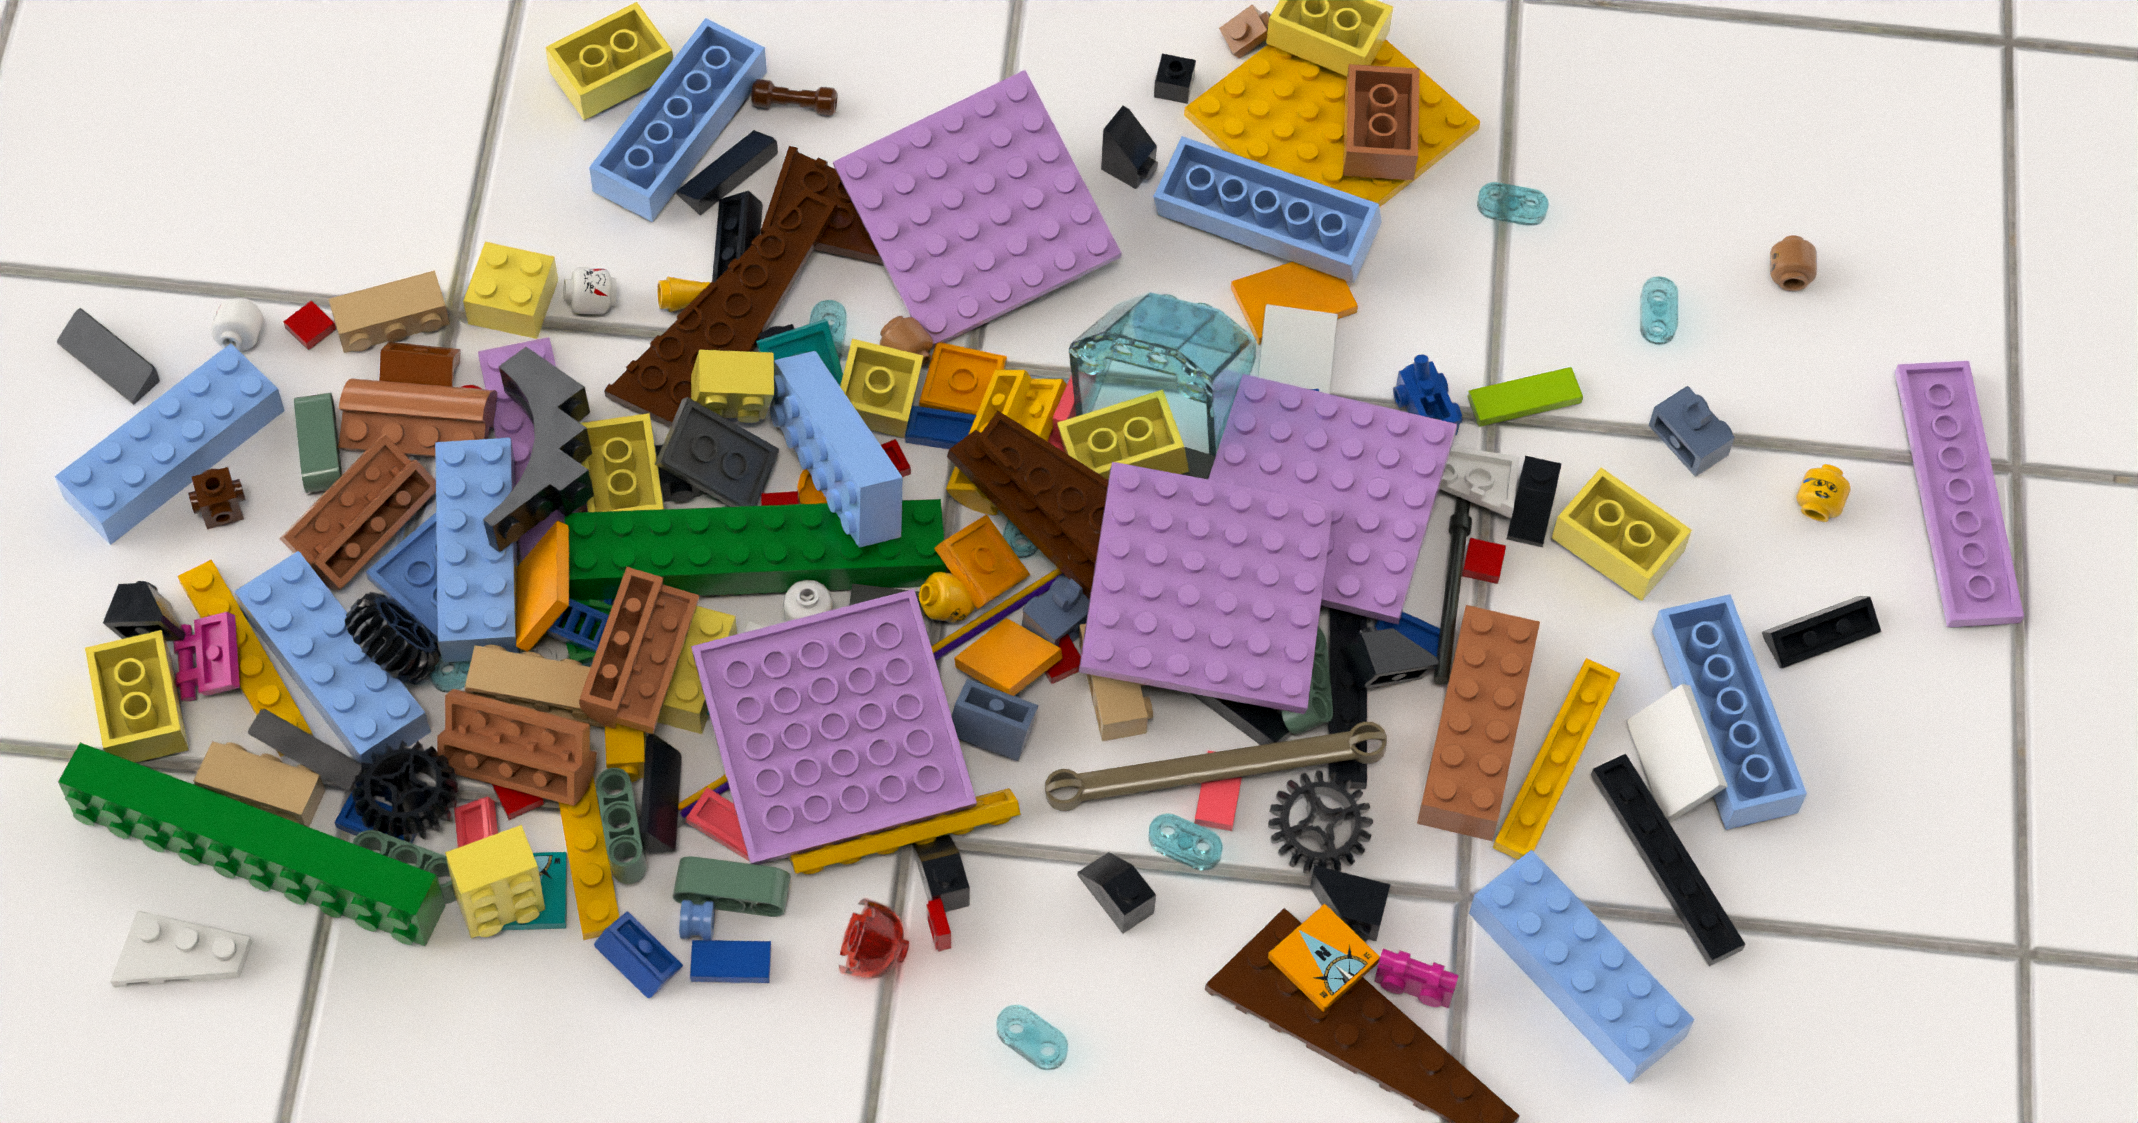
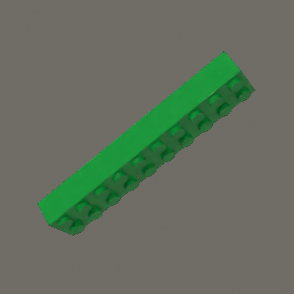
(747, 549)
(252, 845)

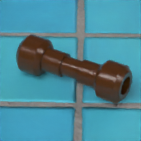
(766, 94)

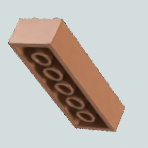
(1478, 723)

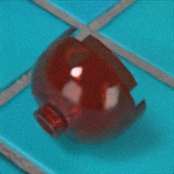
(873, 941)

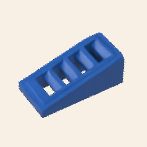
(567, 633)

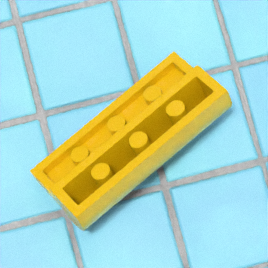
(1021, 399)

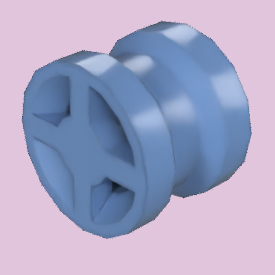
(697, 920)

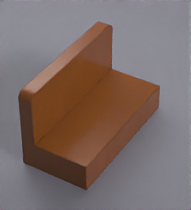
(418, 364)

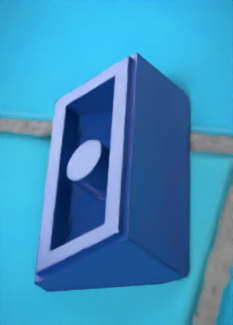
(637, 954)

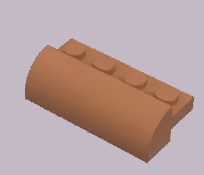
(413, 415)
(360, 512)
(638, 652)
(517, 747)

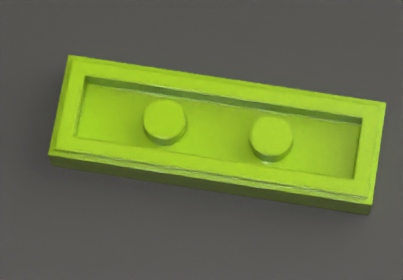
(1525, 396)

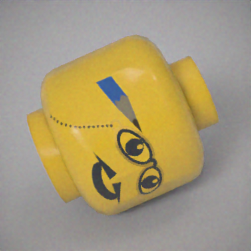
(1823, 493)
(945, 598)

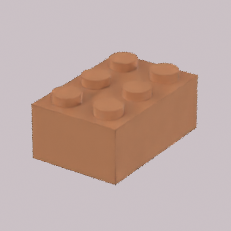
(1381, 122)

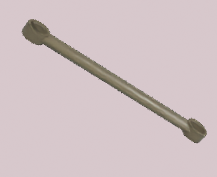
(1215, 766)

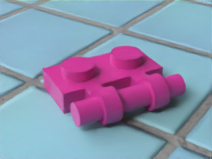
(215, 657)
(1428, 982)

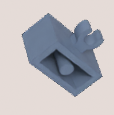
(1692, 430)
(1057, 611)
(993, 719)

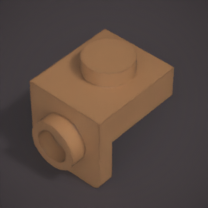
(1246, 30)

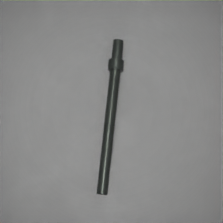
(1459, 528)

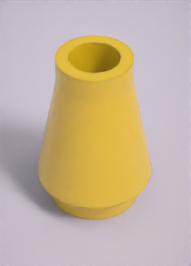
(678, 293)

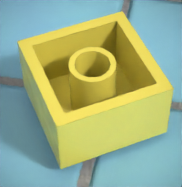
(511, 290)
(734, 383)
(881, 385)

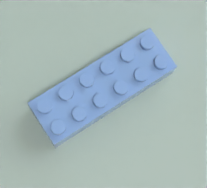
(678, 119)
(1268, 209)
(170, 443)
(837, 449)
(472, 577)
(311, 641)
(1710, 652)
(1581, 966)

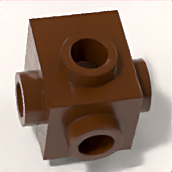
(217, 497)

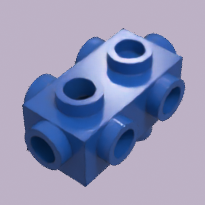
(1426, 392)

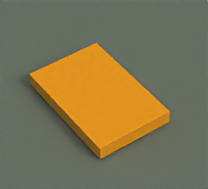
(1291, 287)
(542, 586)

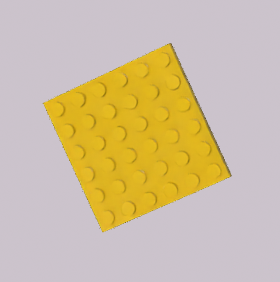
(1294, 115)

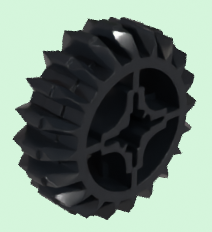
(392, 638)
(393, 775)
(1315, 805)

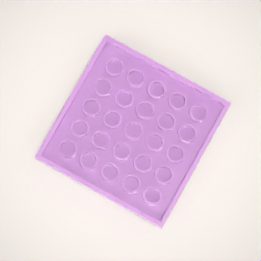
(977, 209)
(1362, 457)
(1207, 588)
(833, 727)

